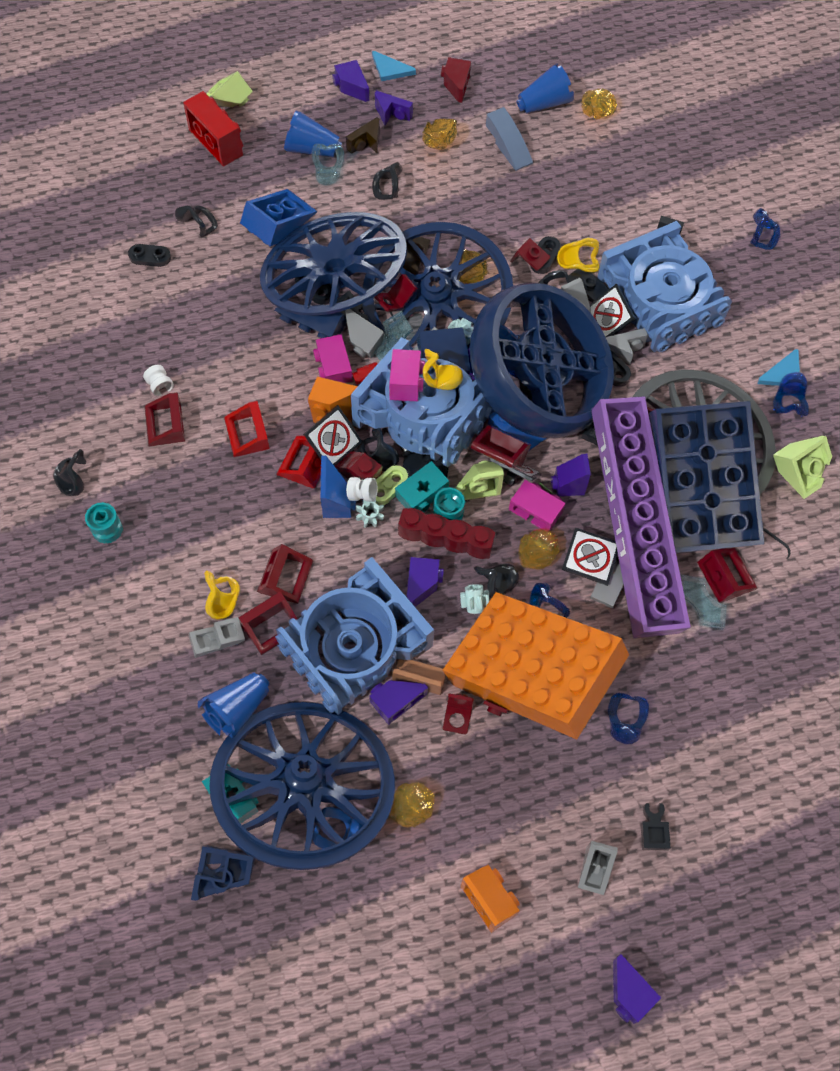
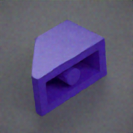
(351, 80)
(572, 477)
(423, 579)
(396, 698)
(631, 991)

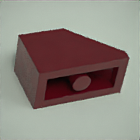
(456, 77)
(359, 465)

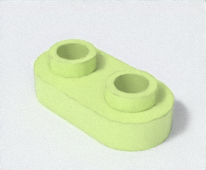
(387, 485)

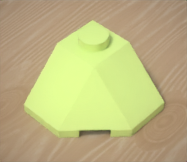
(230, 91)
(804, 464)
(482, 481)

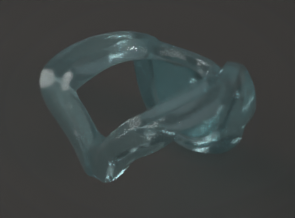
(327, 175)

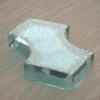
(395, 328)
(709, 611)

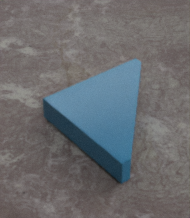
(390, 68)
(785, 366)

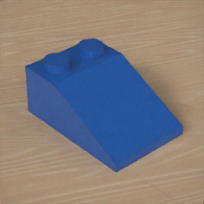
(275, 216)

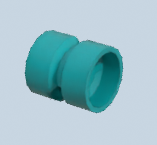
(449, 504)
(103, 522)

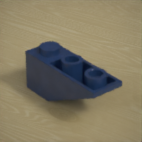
(324, 325)

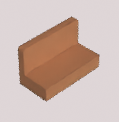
(420, 673)

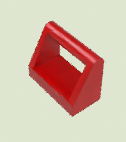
(258, 444)
(310, 468)

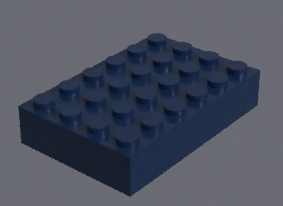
(709, 475)

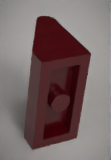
(173, 435)
(501, 446)
(274, 568)
(720, 577)
(262, 613)

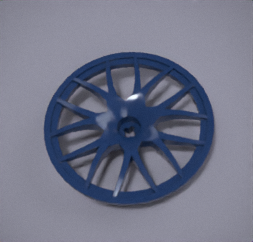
(333, 263)
(445, 298)
(303, 789)

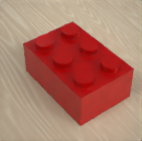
(213, 128)

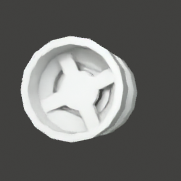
(157, 379)
(362, 489)

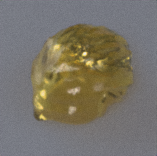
(598, 103)
(440, 133)
(477, 273)
(538, 549)
(412, 804)

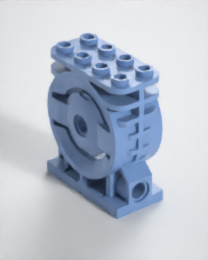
(671, 278)
(425, 425)
(358, 665)

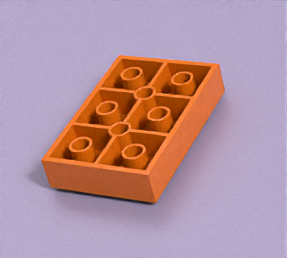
(537, 664)

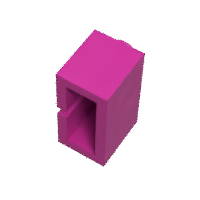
(333, 359)
(405, 375)
(534, 501)

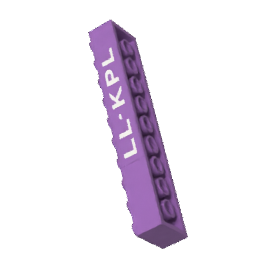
(640, 518)

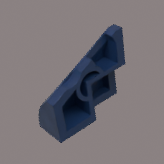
(447, 343)
(233, 872)

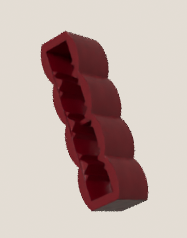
(439, 532)

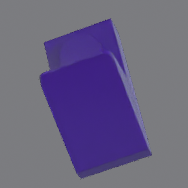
(391, 105)

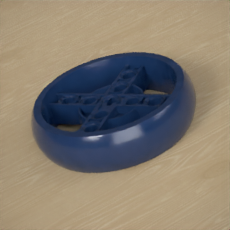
(541, 360)

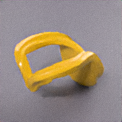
(569, 255)
(447, 376)
(220, 604)

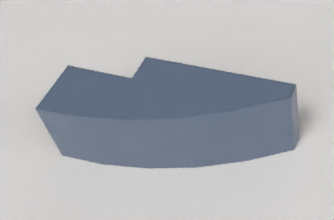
(508, 138)

